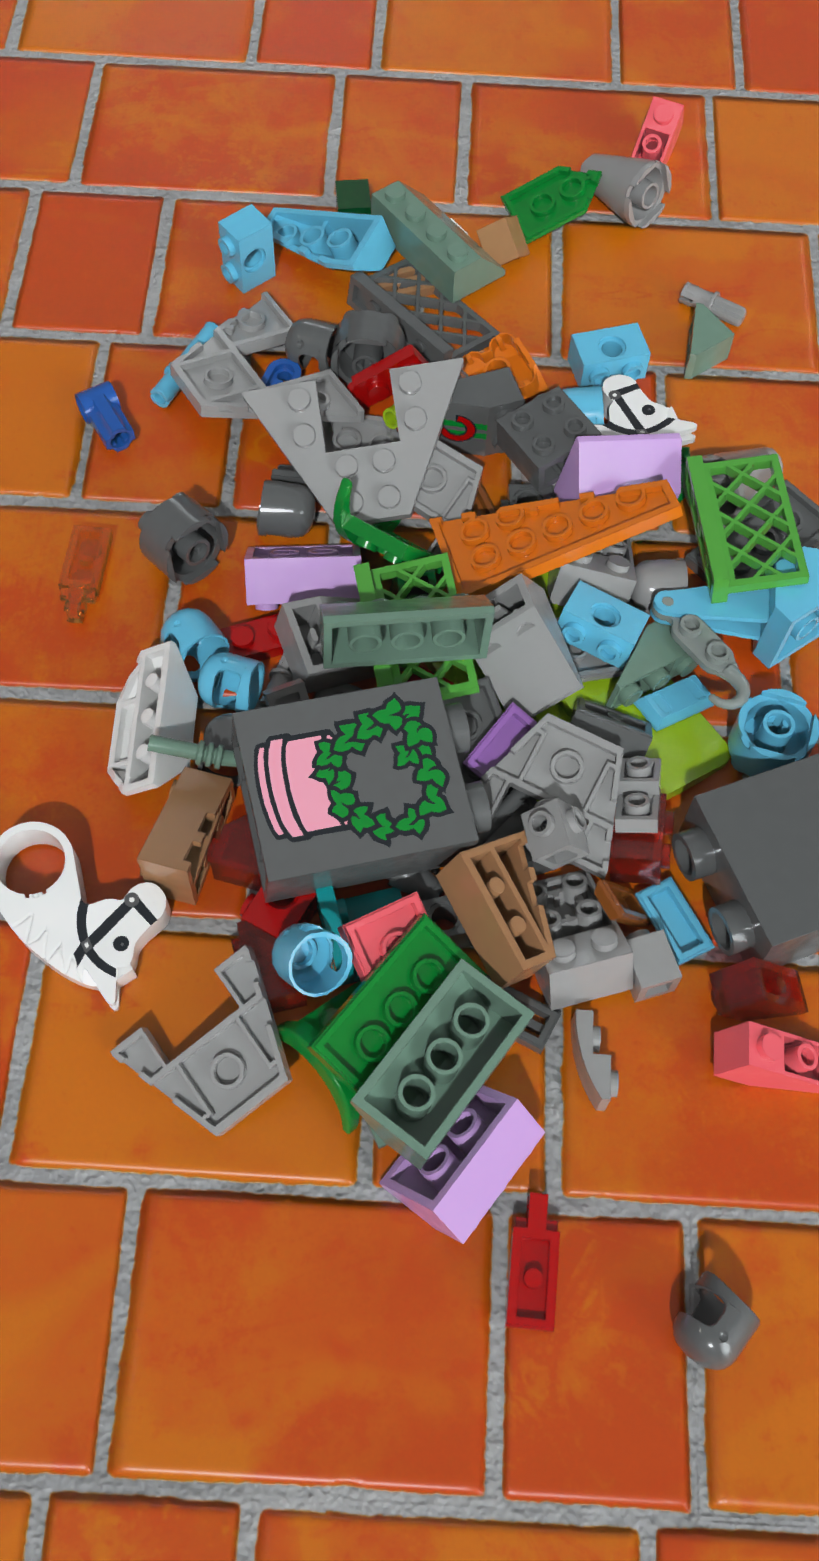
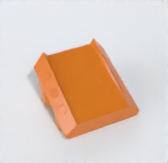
(503, 353)

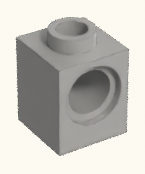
(653, 965)

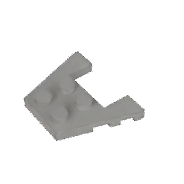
(448, 487)
(567, 765)
(227, 1068)

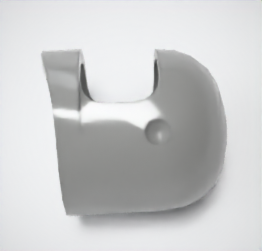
(655, 577)

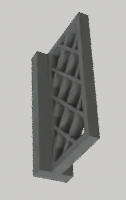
(432, 344)

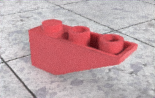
(659, 130)
(766, 1058)

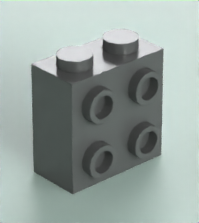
(542, 435)

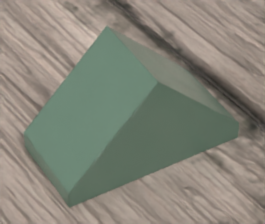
(707, 342)

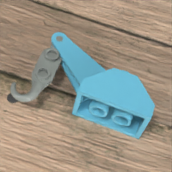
(774, 618)

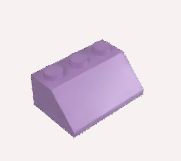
(619, 461)
(299, 572)
(468, 1165)

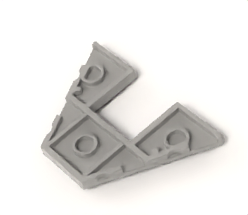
(217, 372)
(382, 475)

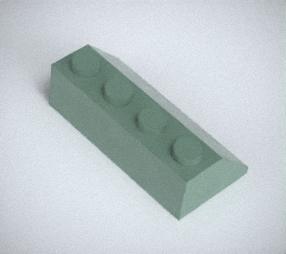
(434, 242)
(405, 630)
(440, 1063)

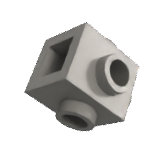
(555, 833)

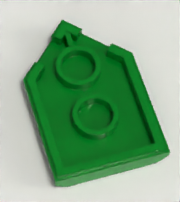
(551, 200)

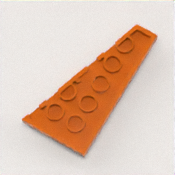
(547, 533)

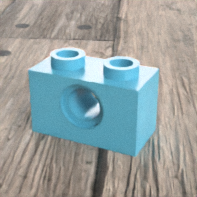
(247, 248)
(607, 353)
(601, 624)

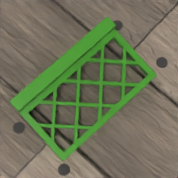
(712, 536)
(371, 588)

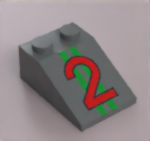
(475, 407)

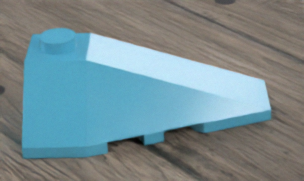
(334, 238)

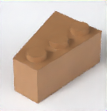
(180, 839)
(499, 908)

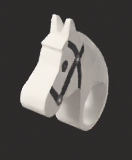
(633, 413)
(80, 941)

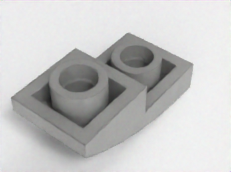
(638, 795)
(593, 1069)

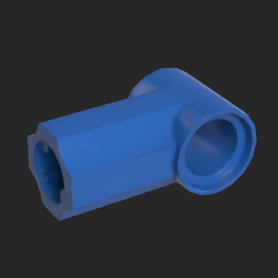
(102, 409)

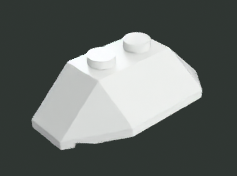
(156, 702)

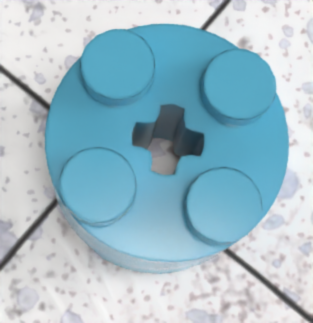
(772, 732)

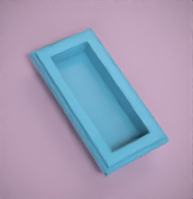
(674, 702)
(671, 912)

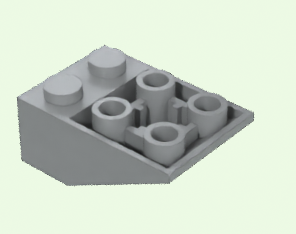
(607, 570)
(301, 642)
(527, 649)
(588, 946)

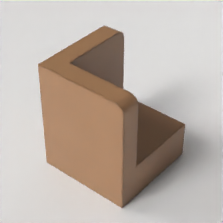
(504, 240)

